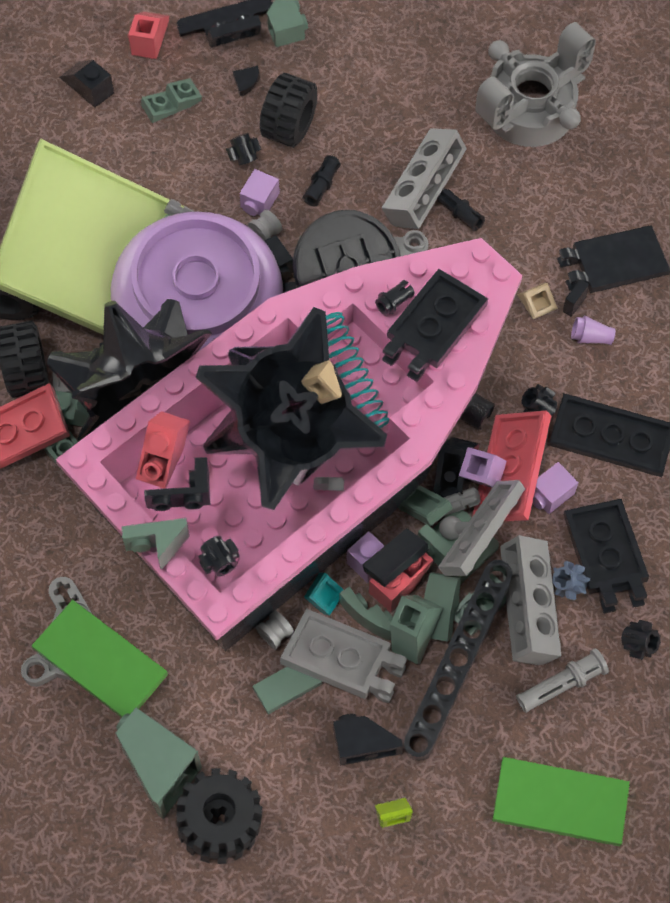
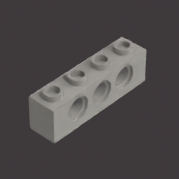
(424, 178)
(531, 601)

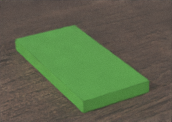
(99, 660)
(561, 801)

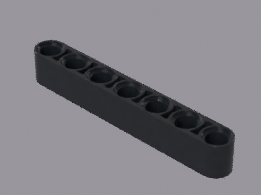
(459, 644)

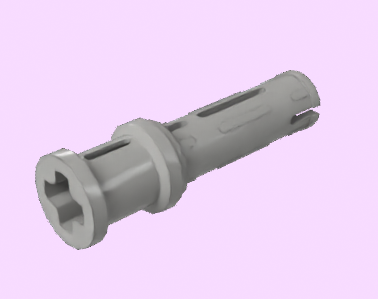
(574, 675)

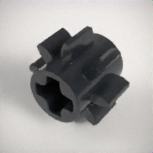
(243, 149)
(539, 399)
(218, 556)
(640, 639)

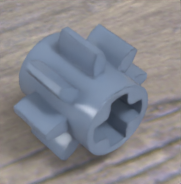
(570, 580)

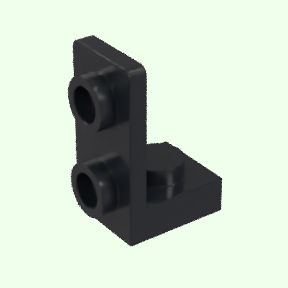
(191, 497)

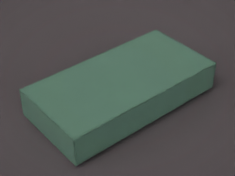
(425, 506)
(283, 688)

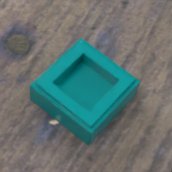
(324, 593)

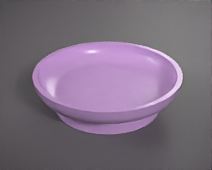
(203, 262)

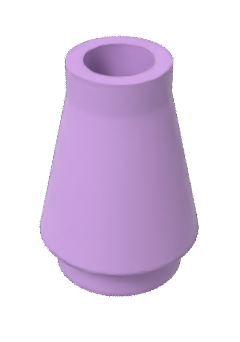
(590, 331)

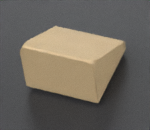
(538, 300)
(323, 381)

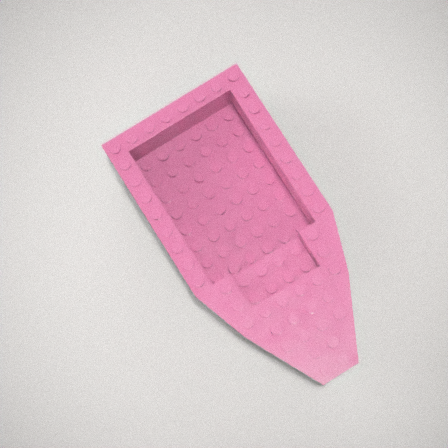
(309, 526)

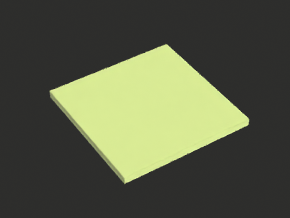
(70, 234)

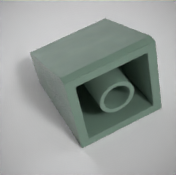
(158, 759)

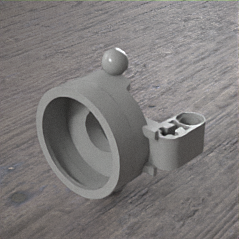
(541, 119)

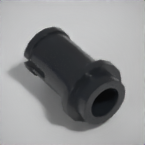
(393, 298)

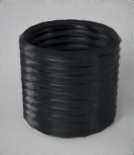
(477, 410)

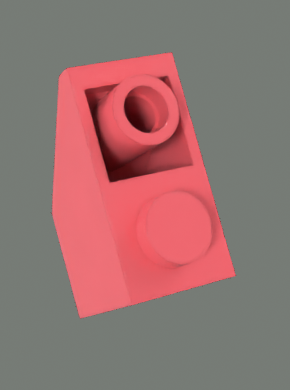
(147, 34)
(162, 449)
(401, 585)

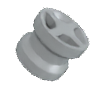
(266, 225)
(275, 629)

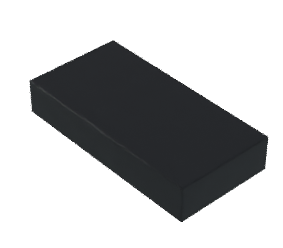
(395, 557)

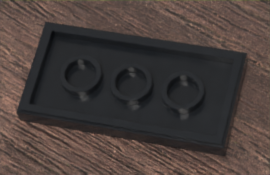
(611, 435)

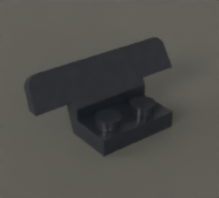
(227, 22)

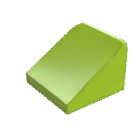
(393, 812)

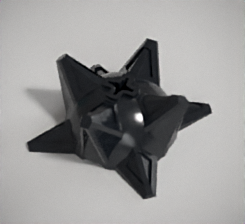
(126, 361)
(278, 415)

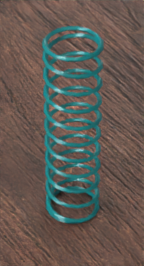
(335, 315)

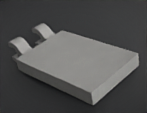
(342, 656)

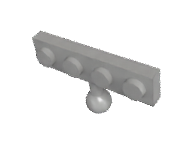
(476, 534)

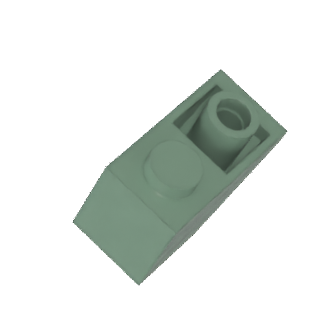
(286, 22)
(413, 626)

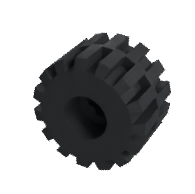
(212, 797)

